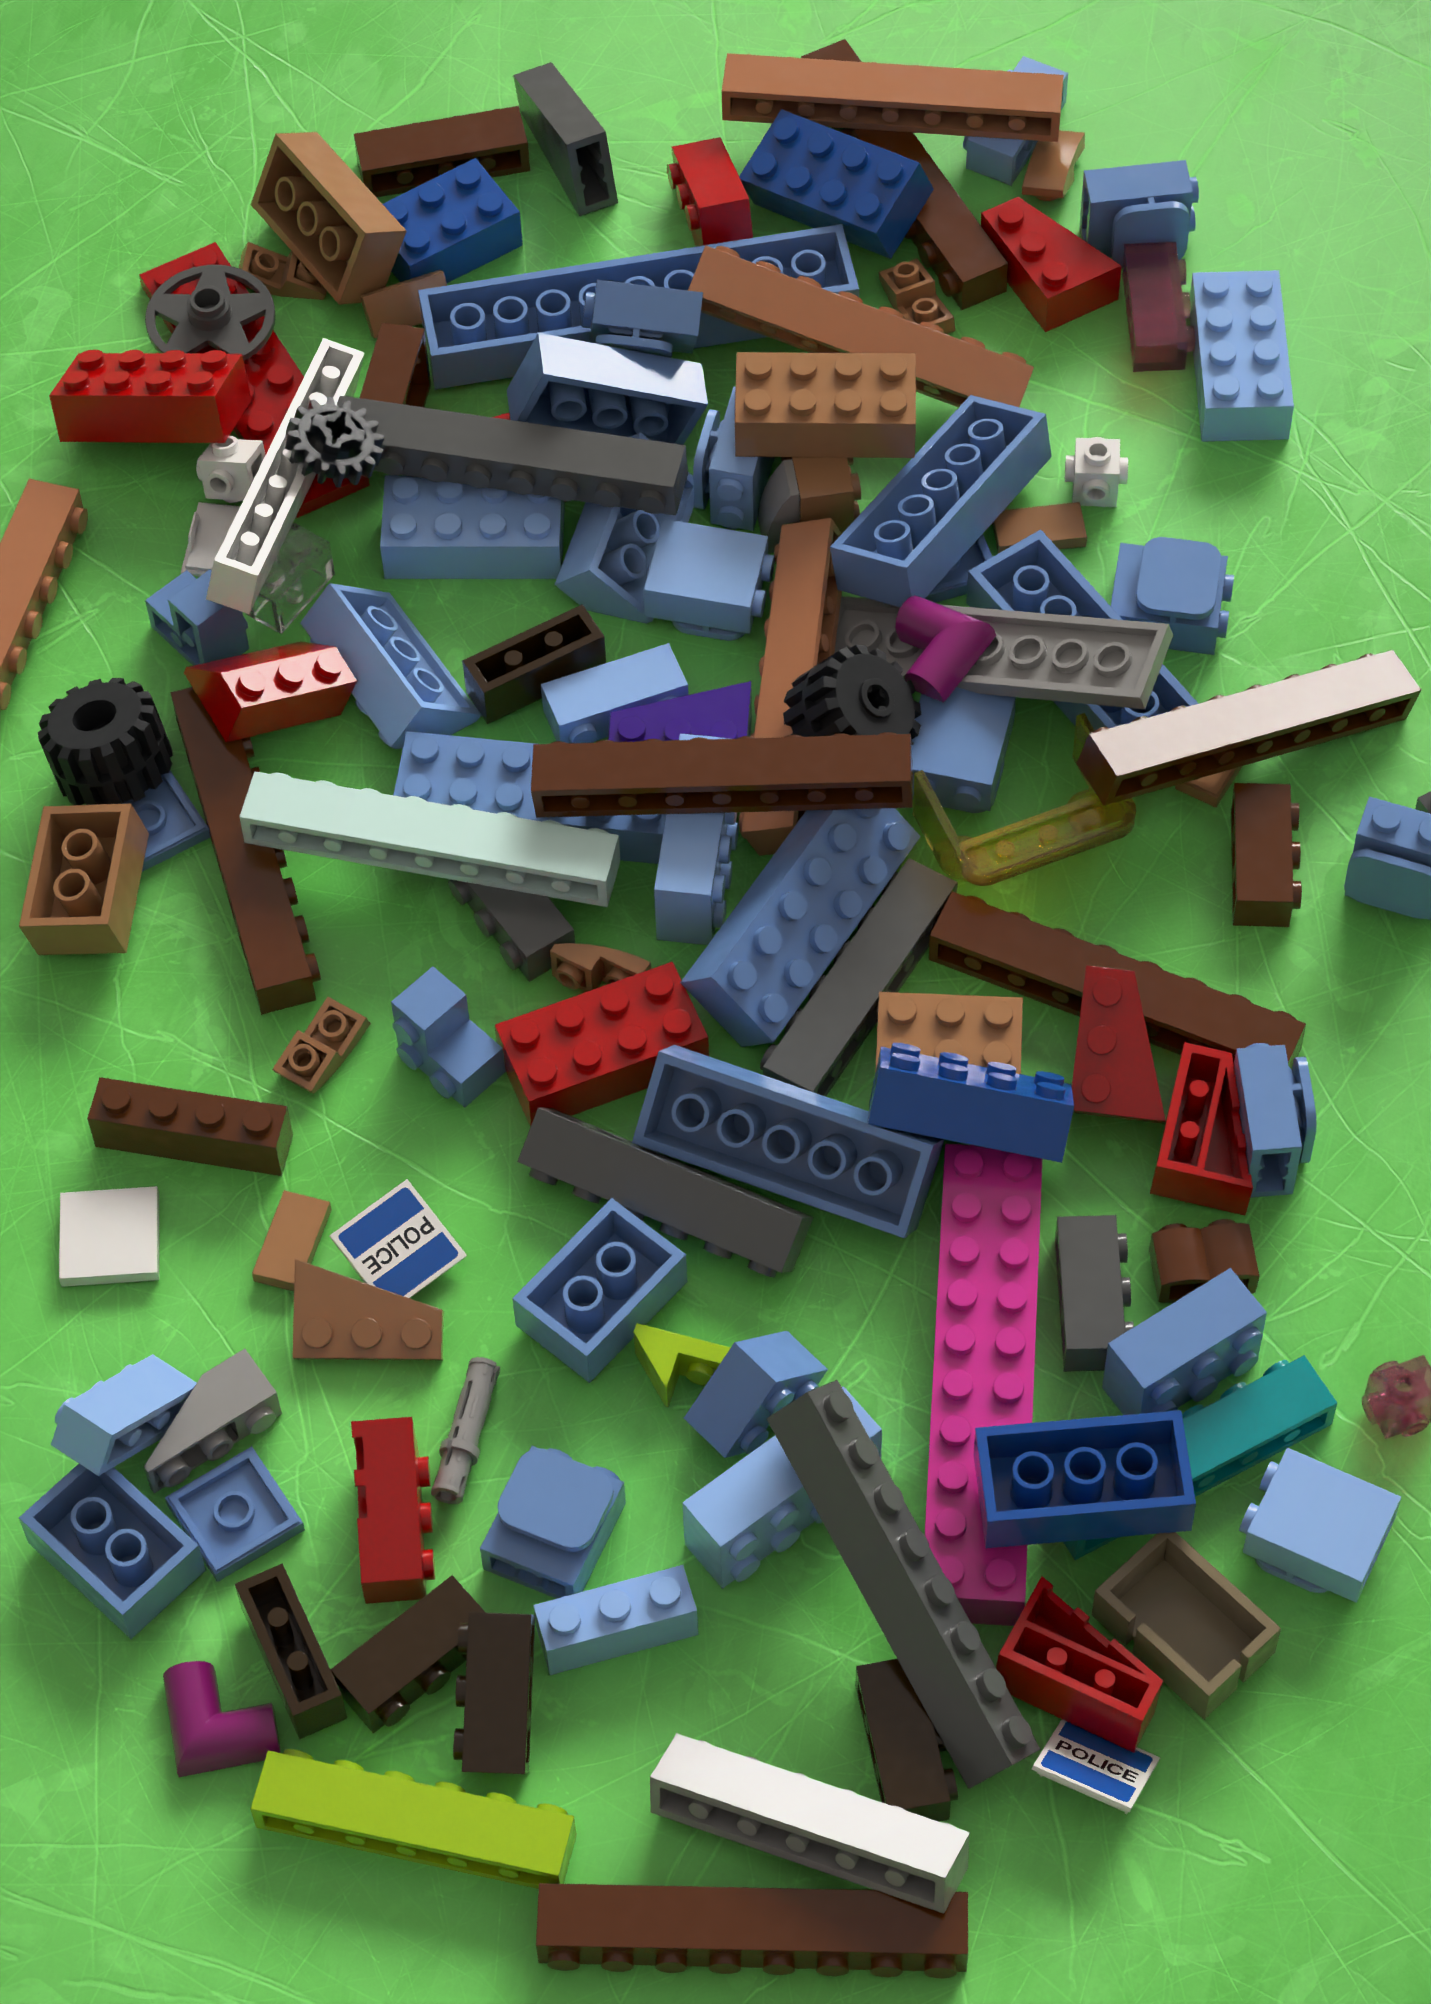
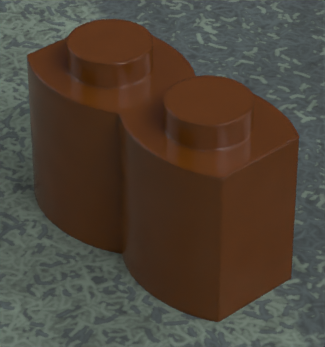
(1192, 1256)

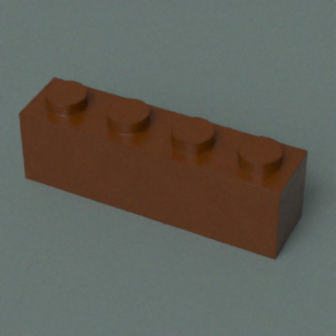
(414, 153)
(190, 1126)

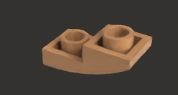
(1052, 166)
(280, 274)
(914, 295)
(588, 965)
(323, 1046)

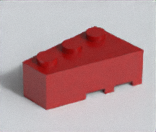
(710, 192)
(1203, 1137)

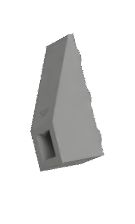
(217, 1414)

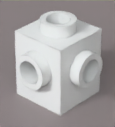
(230, 468)
(1096, 471)

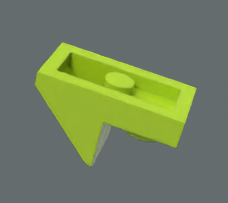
(670, 1354)

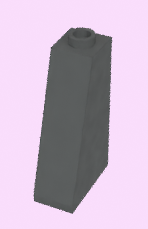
(568, 137)

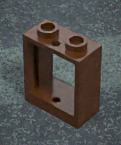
(398, 367)

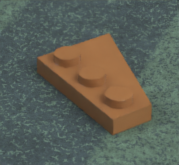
(360, 1321)

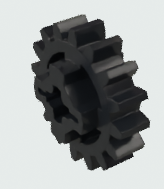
(312, 435)

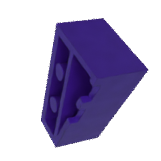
(710, 713)

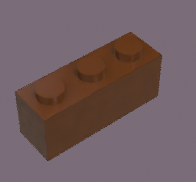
(1264, 855)

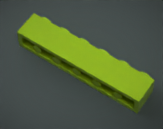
(413, 1819)

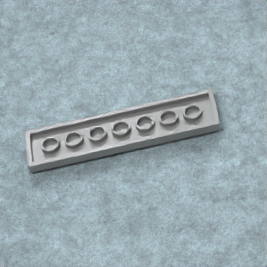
(1033, 653)

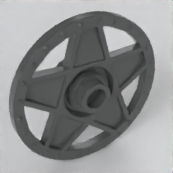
(211, 312)

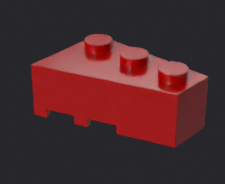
(1049, 265)
(1113, 1051)
(392, 1511)
(1076, 1672)

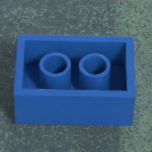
(454, 224)

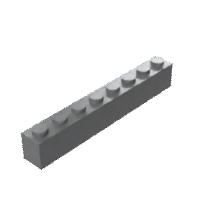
(527, 457)
(903, 1583)

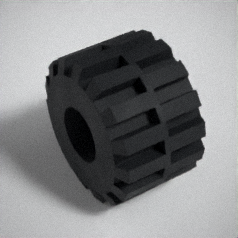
(852, 696)
(105, 743)

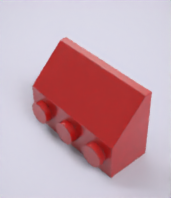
(273, 688)

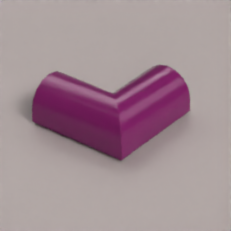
(949, 642)
(205, 1735)

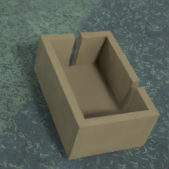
(1185, 1621)

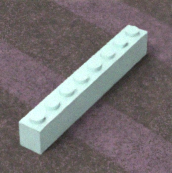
(431, 838)

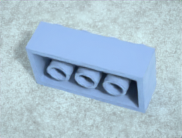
(1241, 356)
(468, 532)
(694, 873)
(753, 1509)

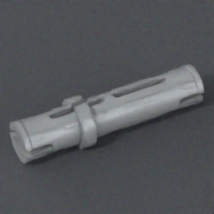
(460, 1449)

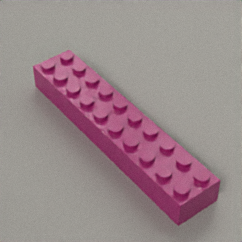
(981, 1362)

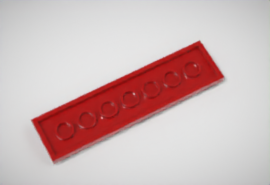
(270, 374)

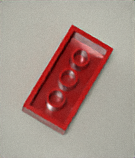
(151, 397)
(598, 1042)

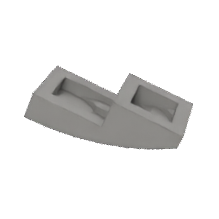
(779, 503)

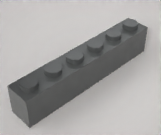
(845, 1002)
(666, 1191)

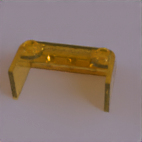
(1029, 842)

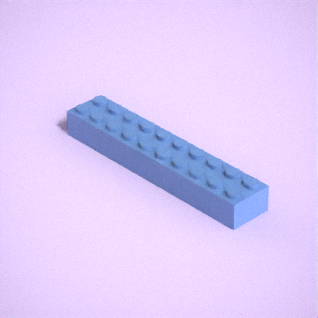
(488, 325)

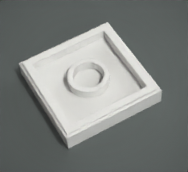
(109, 1236)

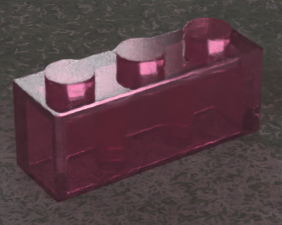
(1156, 306)

